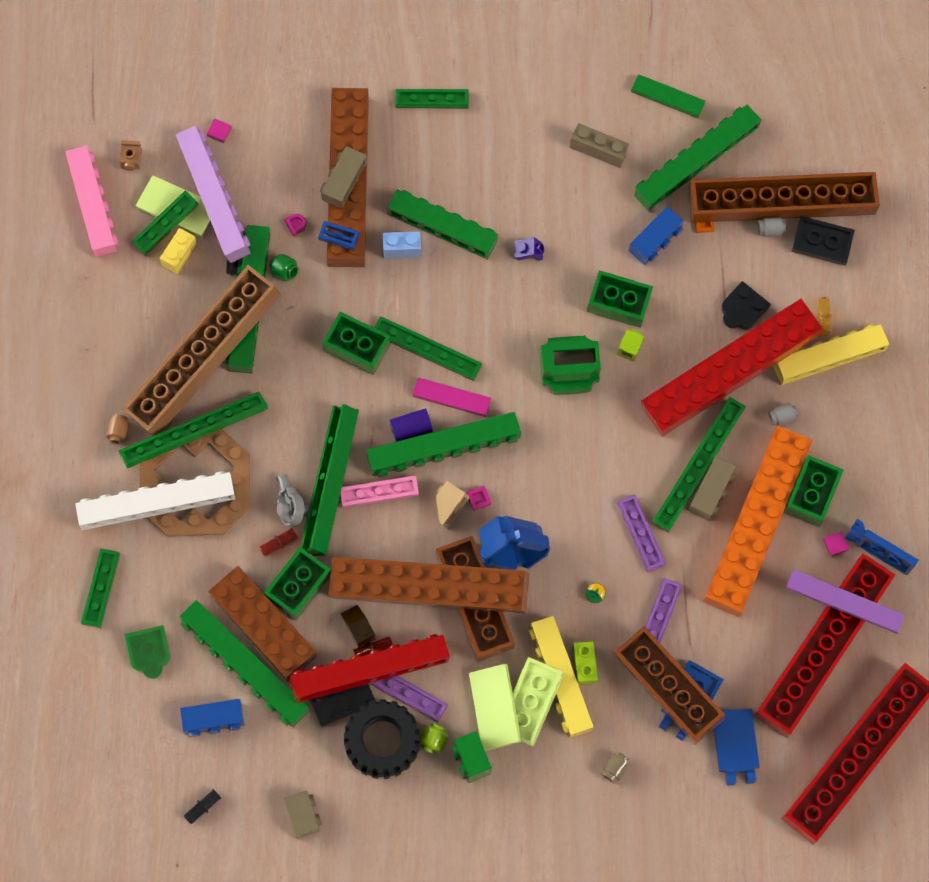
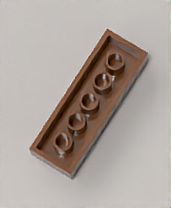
(262, 623)
(485, 629)
(670, 685)

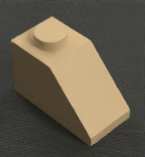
(449, 503)

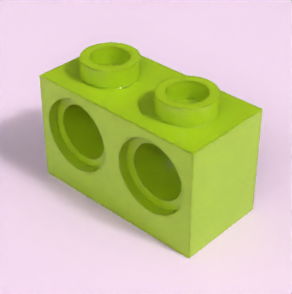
(585, 663)

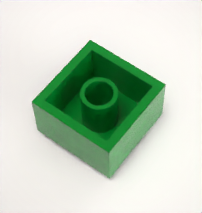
(472, 757)

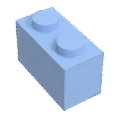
(402, 245)

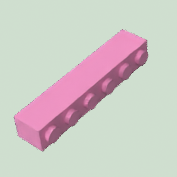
(91, 201)

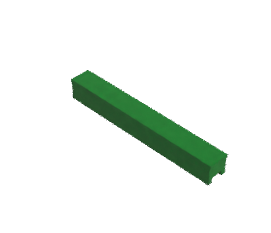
(329, 480)

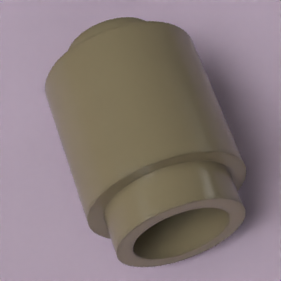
(616, 767)

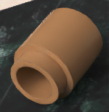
(117, 429)

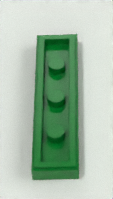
(668, 96)
(432, 98)
(165, 222)
(100, 588)

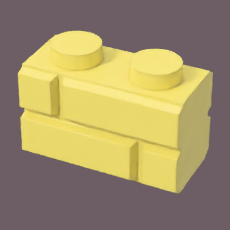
(178, 251)

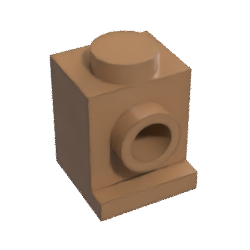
(130, 148)

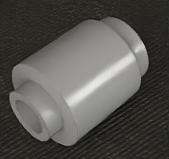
(771, 226)
(783, 414)

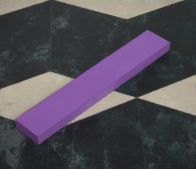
(845, 601)

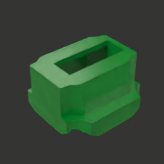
(569, 377)

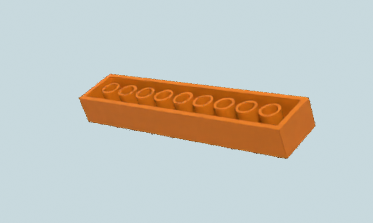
(757, 521)

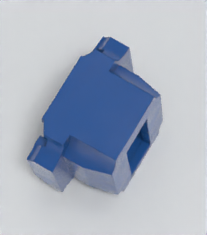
(512, 543)

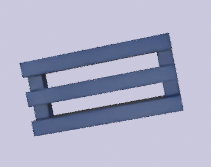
(351, 246)

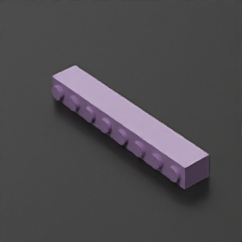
(213, 195)

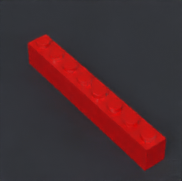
(369, 668)

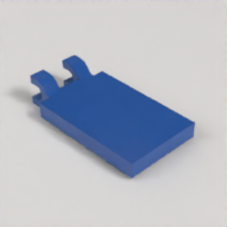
(881, 548)
(706, 680)
(737, 745)

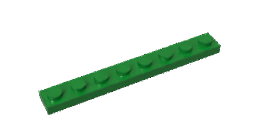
(192, 430)
(698, 464)

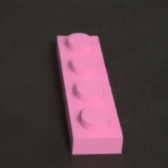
(379, 491)

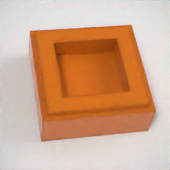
(704, 227)

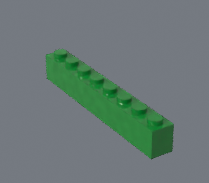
(697, 157)
(242, 357)
(443, 444)
(244, 663)

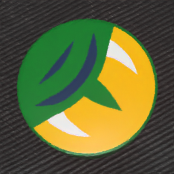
(595, 593)

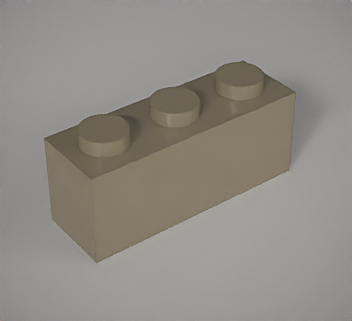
(599, 145)
(343, 177)
(713, 489)

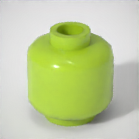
(433, 738)

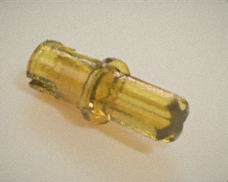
(824, 315)

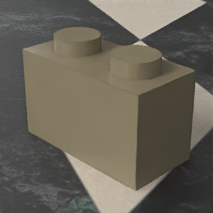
(302, 815)

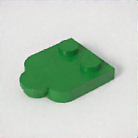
(148, 650)

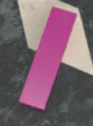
(451, 397)

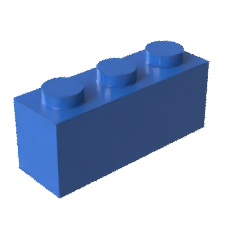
(656, 236)
(212, 717)

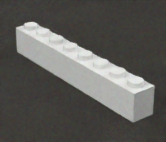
(155, 501)

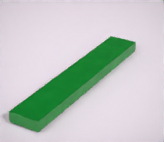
(429, 349)

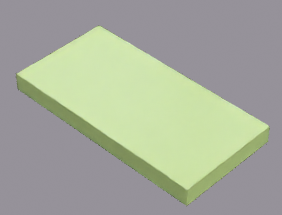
(161, 194)
(534, 697)
(495, 707)

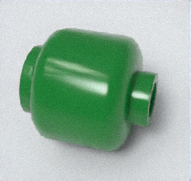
(284, 267)

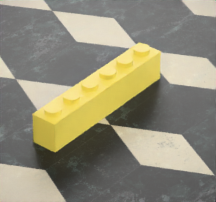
(832, 353)
(568, 697)

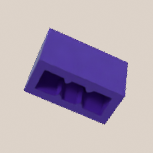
(411, 425)

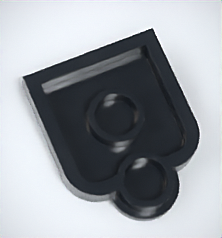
(743, 307)

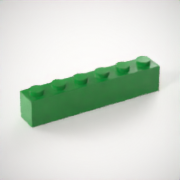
(442, 224)

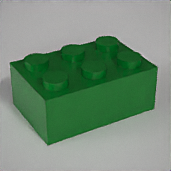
(619, 298)
(356, 343)
(813, 490)
(298, 583)

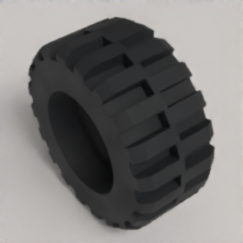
(373, 713)

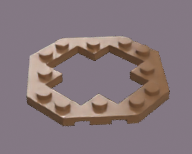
(195, 523)

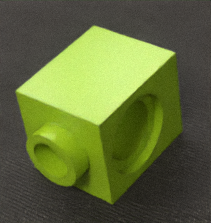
(630, 344)

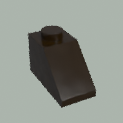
(358, 626)

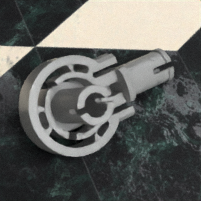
(290, 503)

